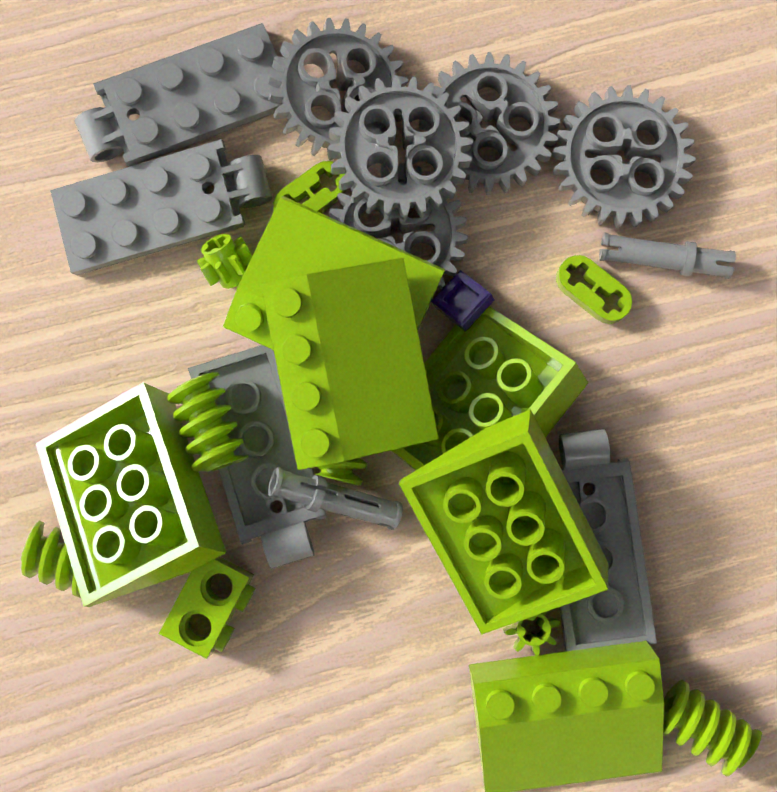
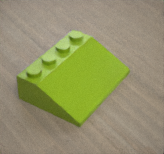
(309, 242)
(349, 362)
(489, 377)
(128, 497)
(507, 525)
(569, 716)

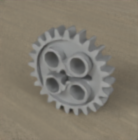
(300, 91)
(517, 98)
(623, 118)
(360, 149)
(442, 239)

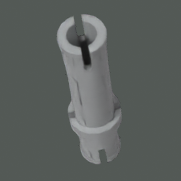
(665, 255)
(318, 494)

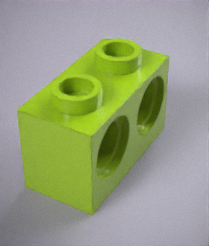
(199, 598)

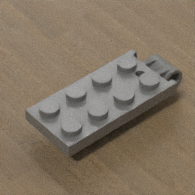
(181, 99)
(157, 205)
(262, 422)
(625, 609)

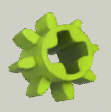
(224, 260)
(531, 638)

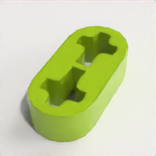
(307, 183)
(600, 281)

